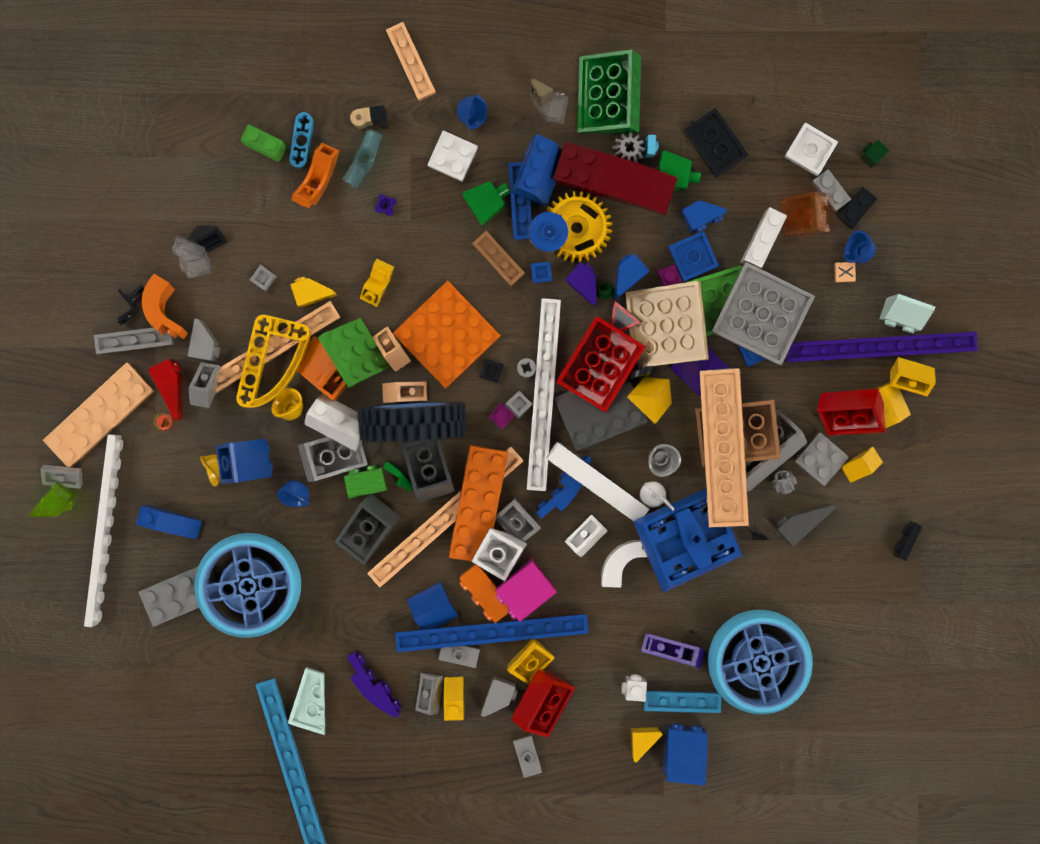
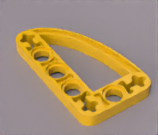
(271, 329)

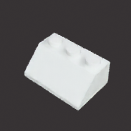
(334, 421)

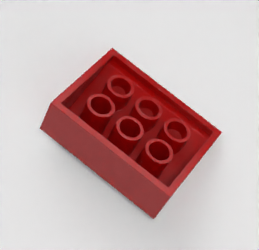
(600, 364)

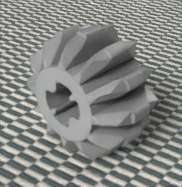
(636, 151)

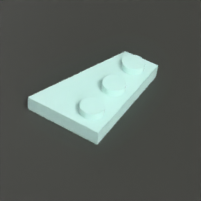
(309, 704)

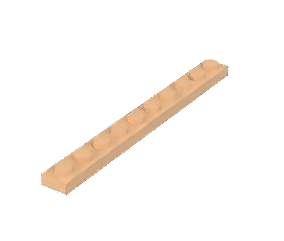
(427, 533)

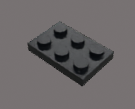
(715, 143)

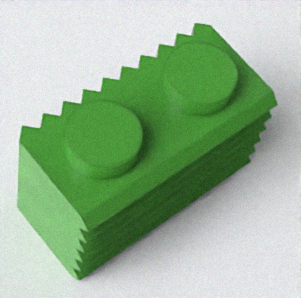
(263, 143)
(365, 482)

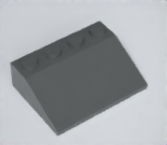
(591, 425)

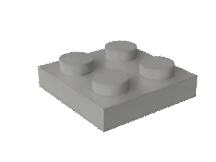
(821, 459)

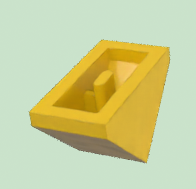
(862, 465)
(642, 740)

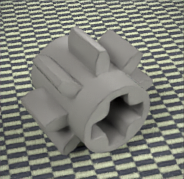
(784, 482)

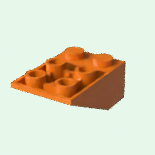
(321, 371)

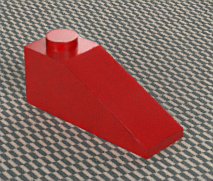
(170, 385)

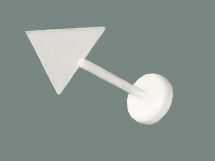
(654, 495)

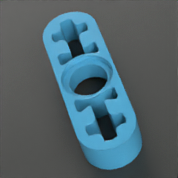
(298, 126)

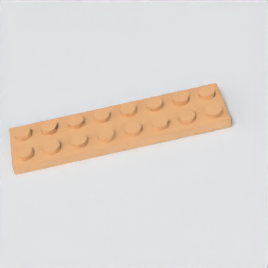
(724, 448)

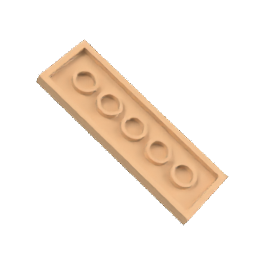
(98, 415)

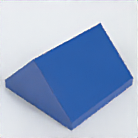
(432, 607)

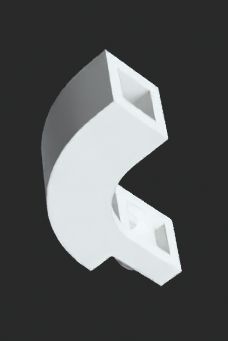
(615, 562)

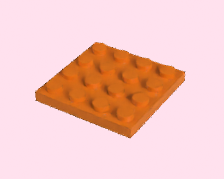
(446, 334)

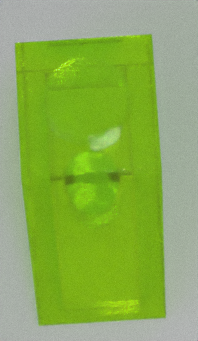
(54, 502)

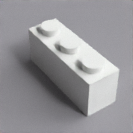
(764, 238)

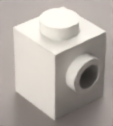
(634, 688)

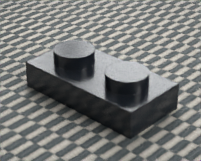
(856, 207)
(904, 546)

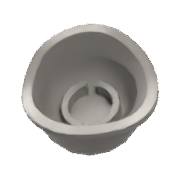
(663, 460)

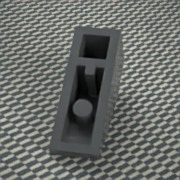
(798, 525)

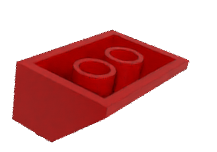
(852, 412)
(542, 703)

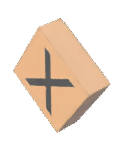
(844, 272)

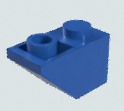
(700, 214)

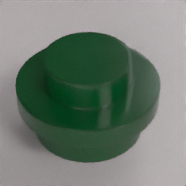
(605, 291)

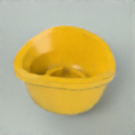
(288, 404)
(211, 464)

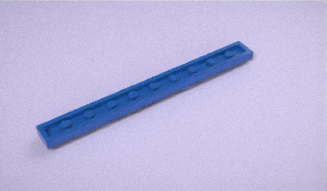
(491, 632)

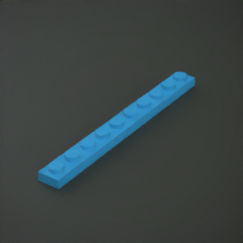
(290, 762)

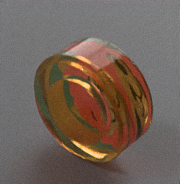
(162, 421)

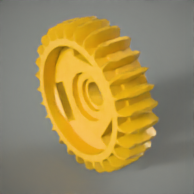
(592, 228)

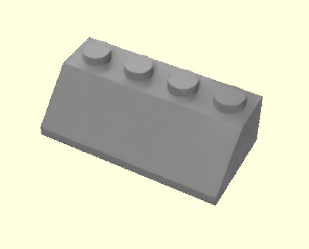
(790, 441)

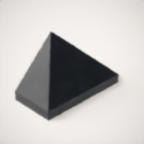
(208, 237)

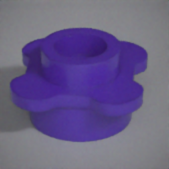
(385, 200)

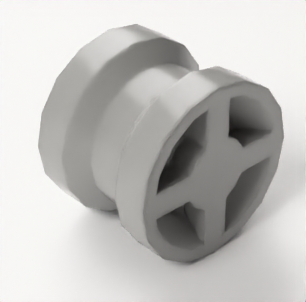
(526, 370)

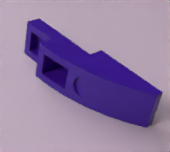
(376, 692)

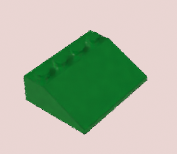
(609, 93)

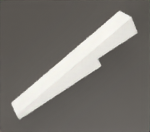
(596, 482)

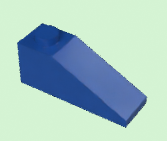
(168, 521)

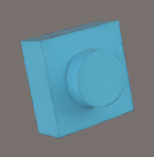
(651, 146)

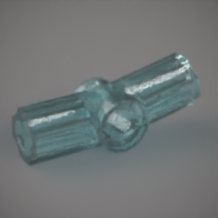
(368, 148)

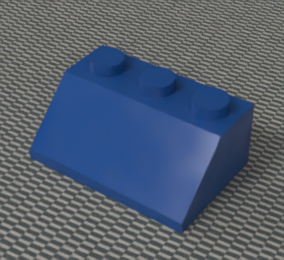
(537, 170)

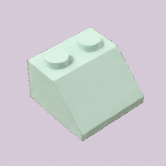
(906, 313)

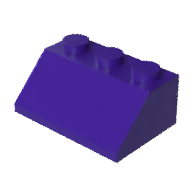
(690, 371)

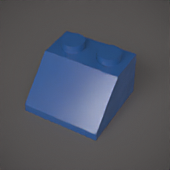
(628, 274)

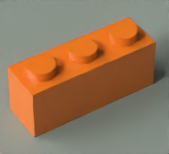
(483, 592)

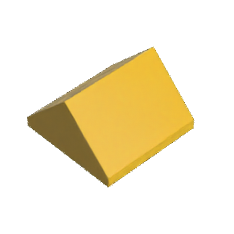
(652, 397)
(529, 660)

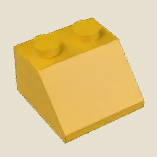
(894, 404)

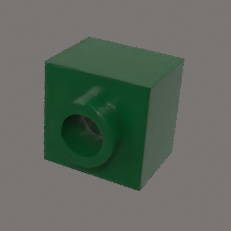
(873, 153)

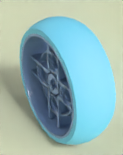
(254, 622)
(725, 671)

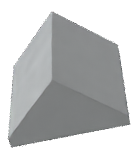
(517, 521)

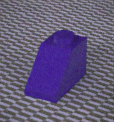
(584, 282)

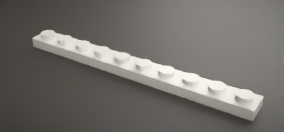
(543, 394)
(102, 537)

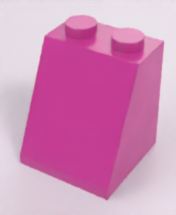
(525, 590)

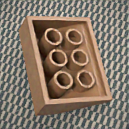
(759, 431)

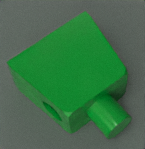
(680, 168)
(486, 201)

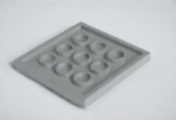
(762, 313)

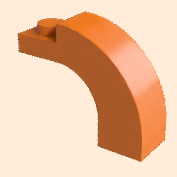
(318, 176)
(153, 304)

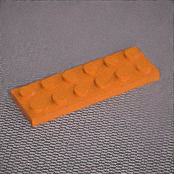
(477, 500)

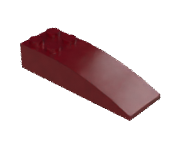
(614, 178)

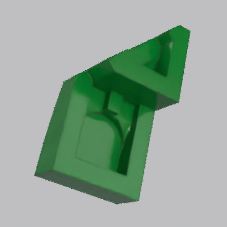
(403, 480)

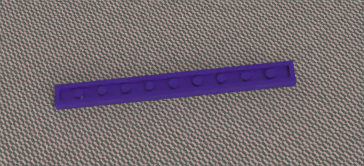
(882, 347)

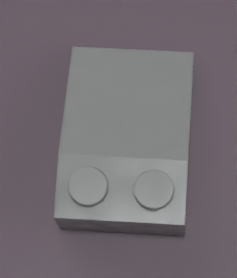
(328, 458)

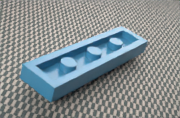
(682, 701)

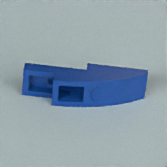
(563, 496)

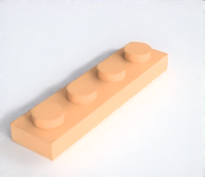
(410, 61)

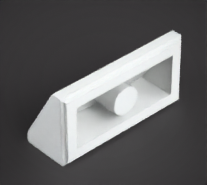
(586, 535)

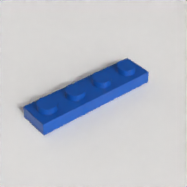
(520, 207)

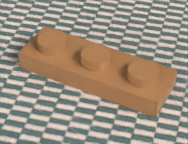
(498, 258)

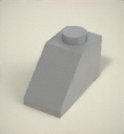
(203, 343)
(204, 385)
(499, 695)

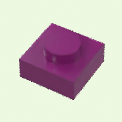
(669, 276)
(501, 416)

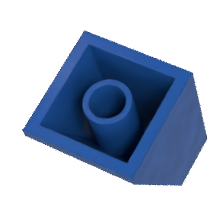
(244, 461)
(685, 754)

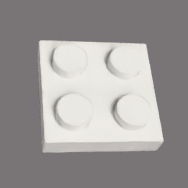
(811, 149)
(452, 156)

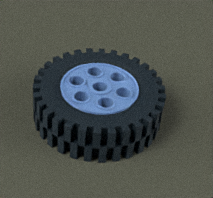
(412, 421)

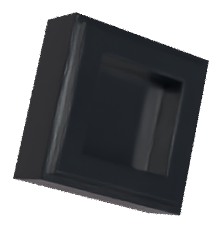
(491, 370)

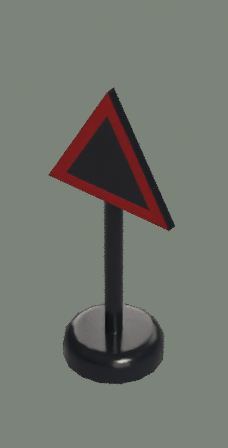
(624, 320)

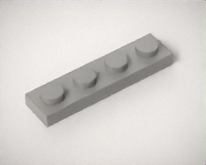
(131, 340)

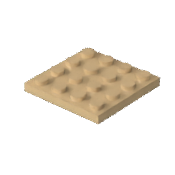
(670, 323)

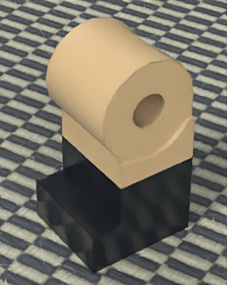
(370, 116)

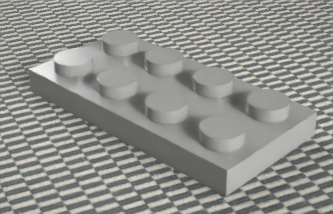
(172, 597)

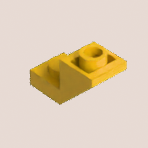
(377, 282)

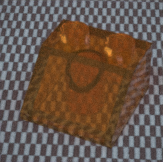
(806, 214)

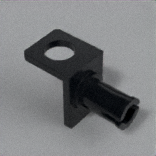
(132, 298)

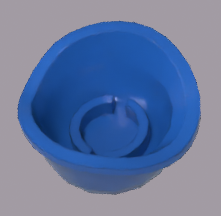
(472, 111)
(859, 248)
(294, 494)

